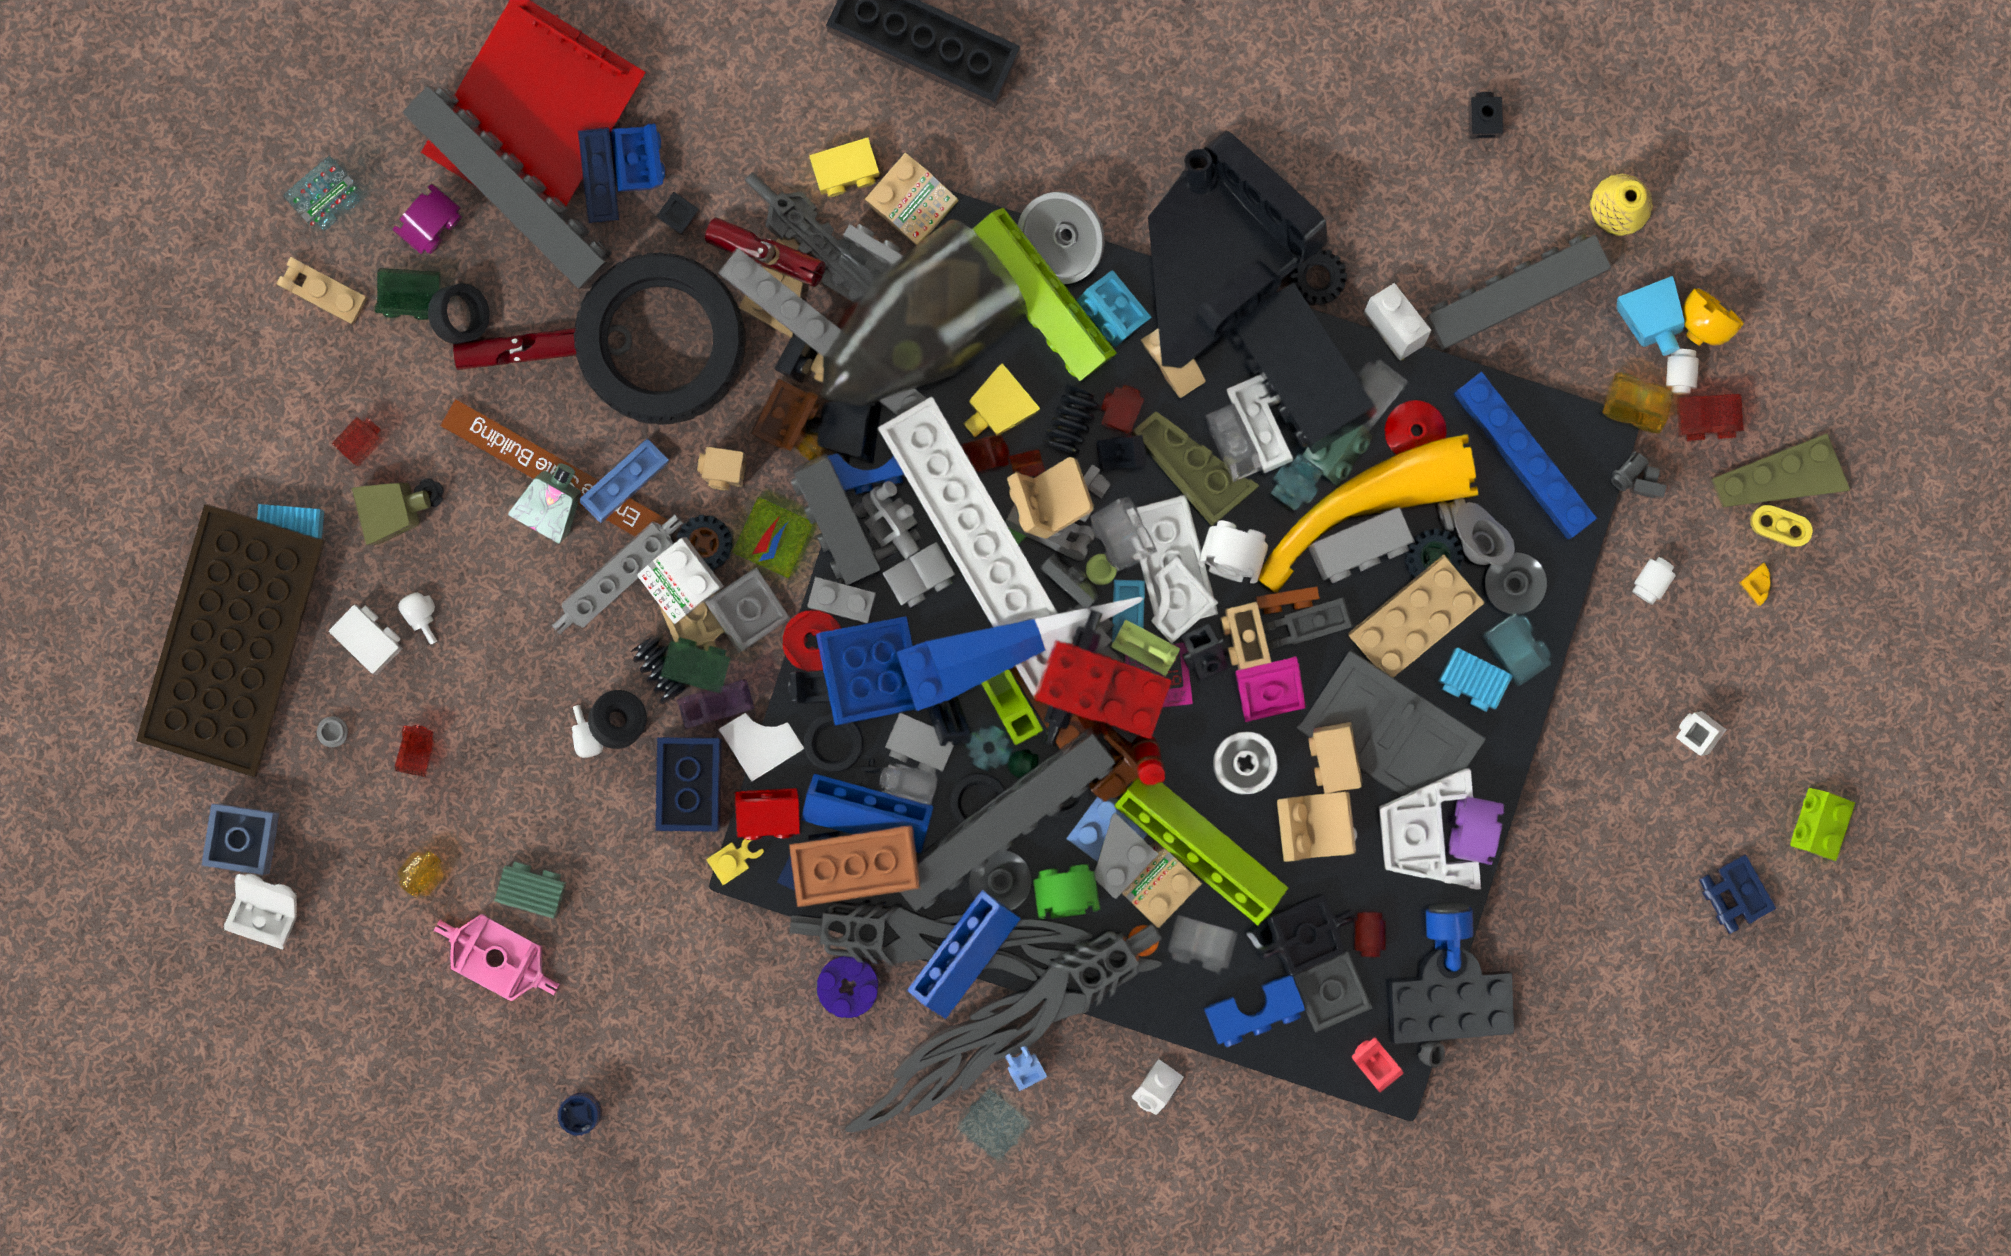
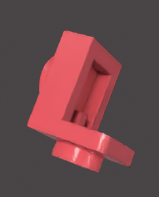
(1376, 1064)

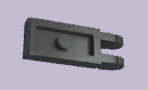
(1311, 623)

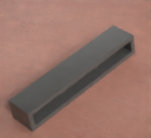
(1518, 292)

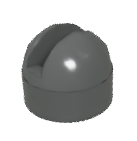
(1432, 1053)

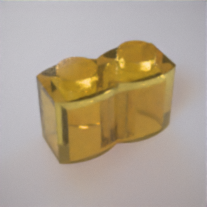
(1637, 402)

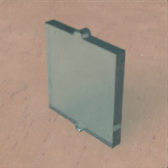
(993, 1124)

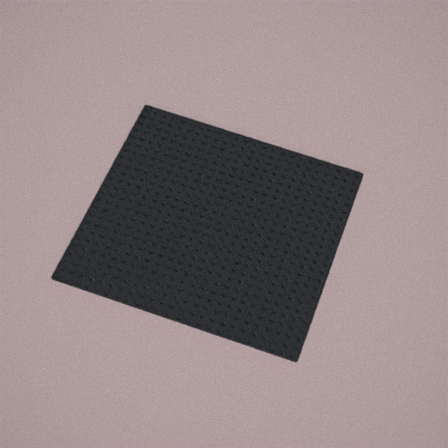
(1172, 997)

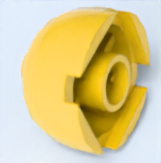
(1708, 320)

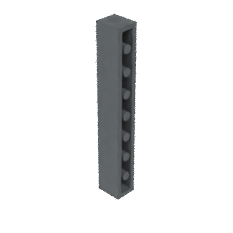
(1009, 815)

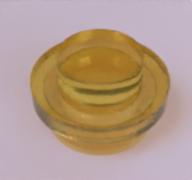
(809, 448)

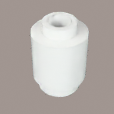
(1682, 371)
(1654, 580)

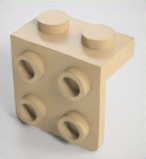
(1051, 498)

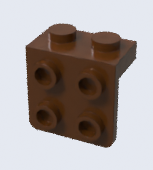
(785, 416)

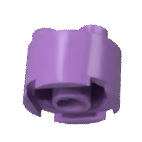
(1477, 830)

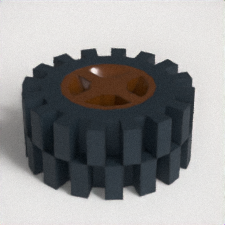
(702, 531)

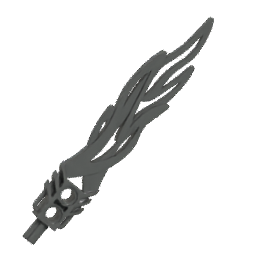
(913, 946)
(984, 1022)

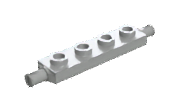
(616, 574)

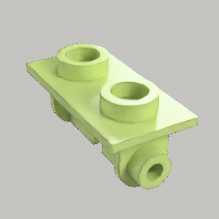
(1145, 647)

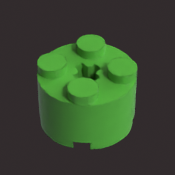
(1066, 892)

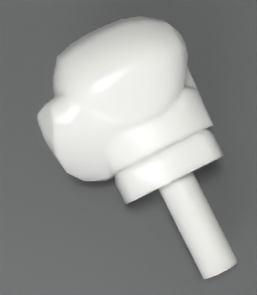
(417, 612)
(584, 742)

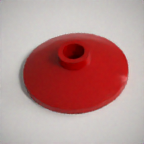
(1410, 413)

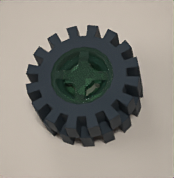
(1429, 542)

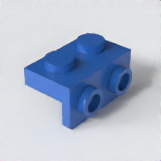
(637, 158)

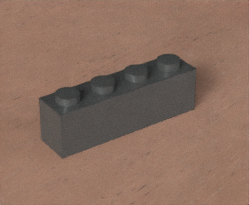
(836, 519)

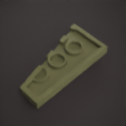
(1193, 468)
(1789, 474)

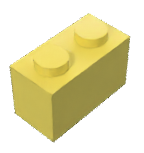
(845, 167)

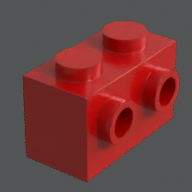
(767, 813)

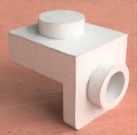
(1157, 1087)

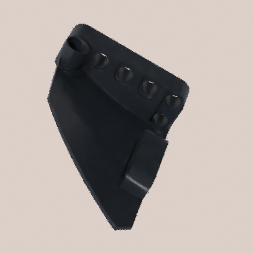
(1224, 244)

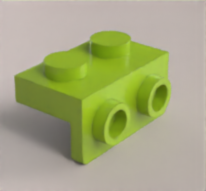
(1822, 823)

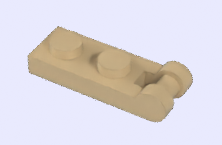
(323, 291)

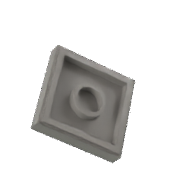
(747, 610)

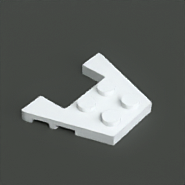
(1415, 833)

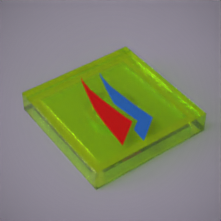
(773, 537)

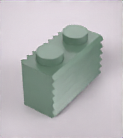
(530, 890)

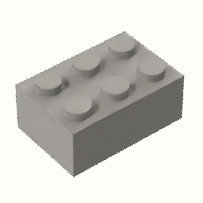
(1361, 545)

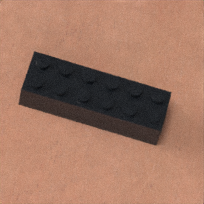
(929, 44)

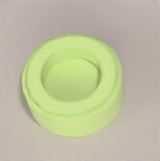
(1099, 570)

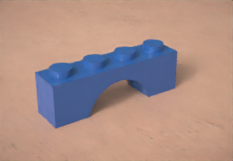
(862, 480)

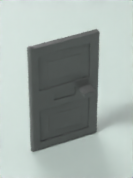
(1395, 730)

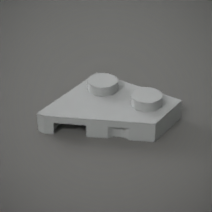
(1121, 857)

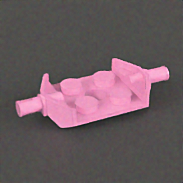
(521, 957)

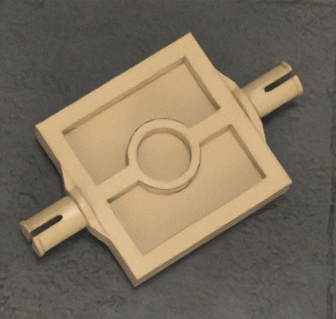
(696, 626)

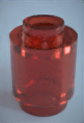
(1370, 934)

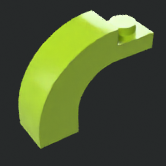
(1012, 707)

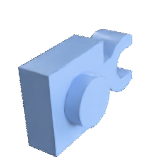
(1025, 1069)

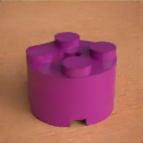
(427, 220)

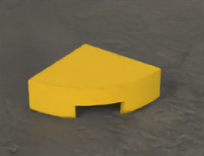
(1757, 584)

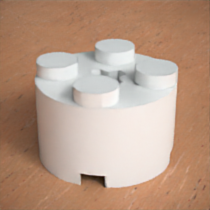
(1233, 552)
(1262, 758)

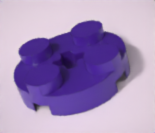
(841, 1003)

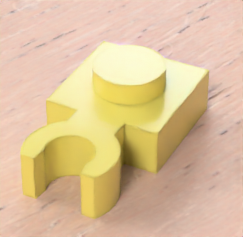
(731, 862)

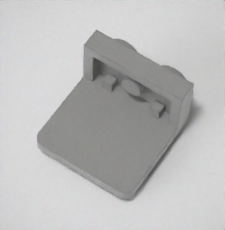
(878, 255)

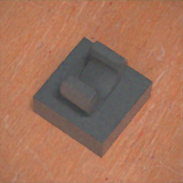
(1648, 485)

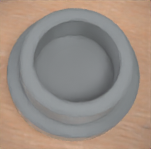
(332, 731)

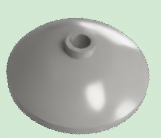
(1045, 227)

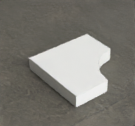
(1182, 600)
(759, 746)

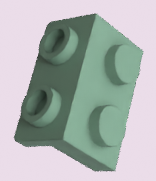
(1340, 456)

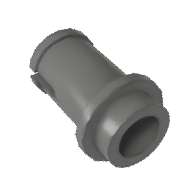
(1624, 477)

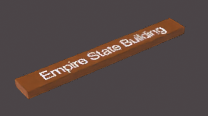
(533, 460)

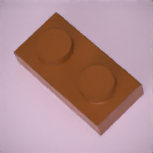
(1300, 598)

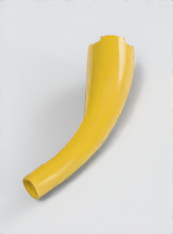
(1412, 478)

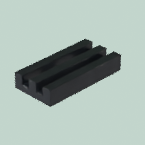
(943, 737)

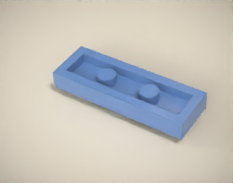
(624, 480)

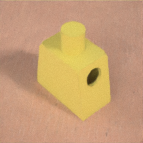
(1000, 404)

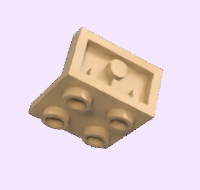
(1316, 826)

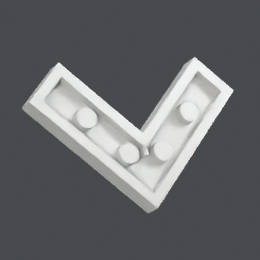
(1254, 410)

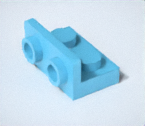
(1113, 308)

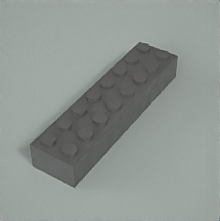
(508, 186)

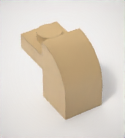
(1180, 379)

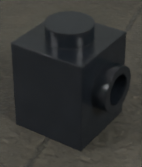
(1485, 116)

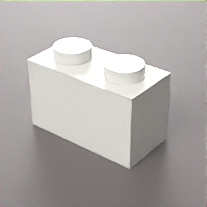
(1397, 321)
(366, 639)

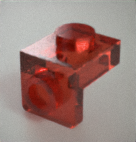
(415, 750)

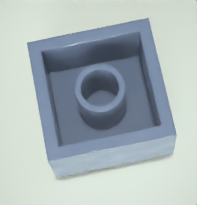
(240, 839)

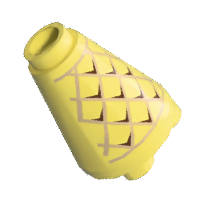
(1612, 209)

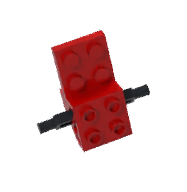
(1098, 687)

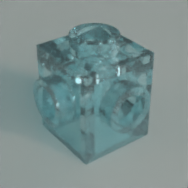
(1293, 487)
(1001, 751)

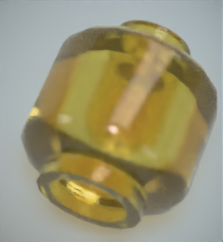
(420, 874)

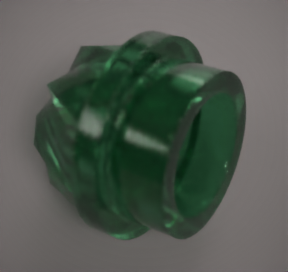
(1022, 762)

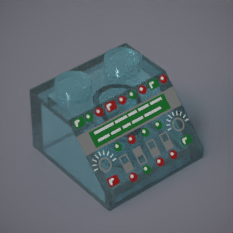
(323, 194)

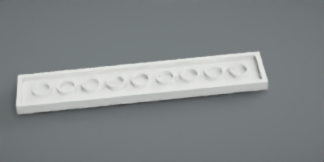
(969, 524)

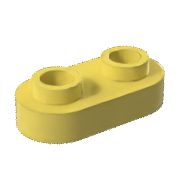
(1780, 525)

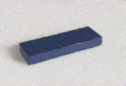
(598, 175)

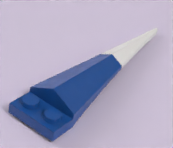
(960, 662)

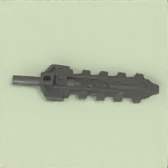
(794, 217)

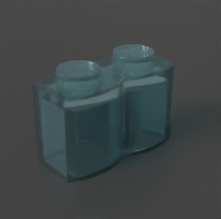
(1517, 648)

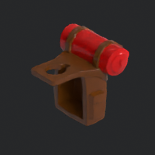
(1132, 761)

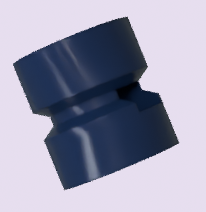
(579, 1114)

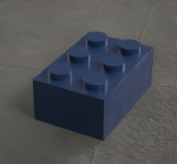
(688, 784)

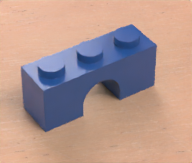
(1281, 1003)

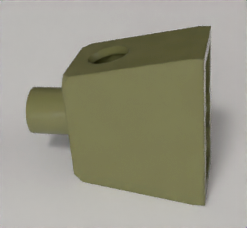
(388, 510)

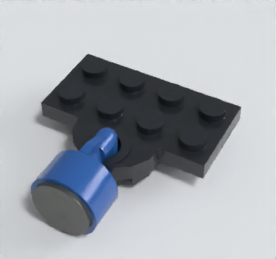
(1451, 993)

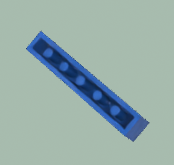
(1525, 456)

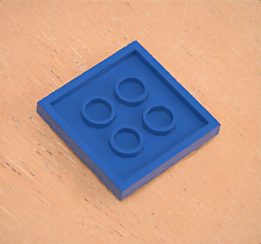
(864, 670)

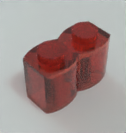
(1709, 416)

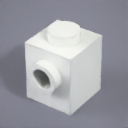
(1700, 732)

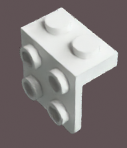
(262, 911)

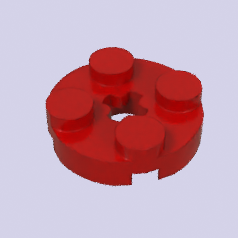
(795, 638)

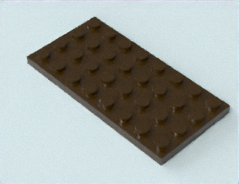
(230, 640)

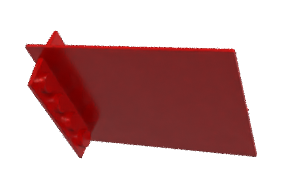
(538, 88)

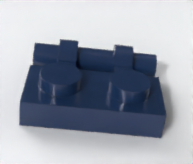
(1744, 887)

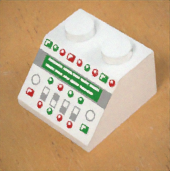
(680, 580)

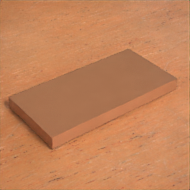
(855, 866)

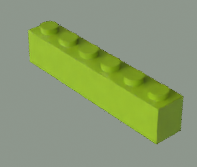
(1047, 300)
(1202, 848)

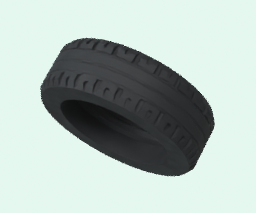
(659, 271)

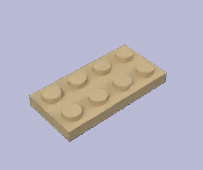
(1416, 617)

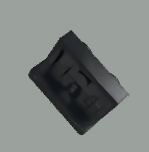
(796, 359)

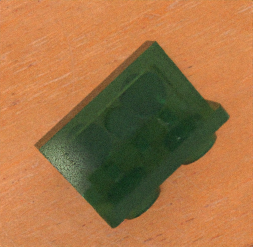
(406, 292)
(696, 666)

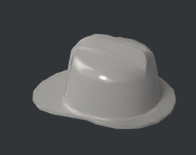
(1482, 537)

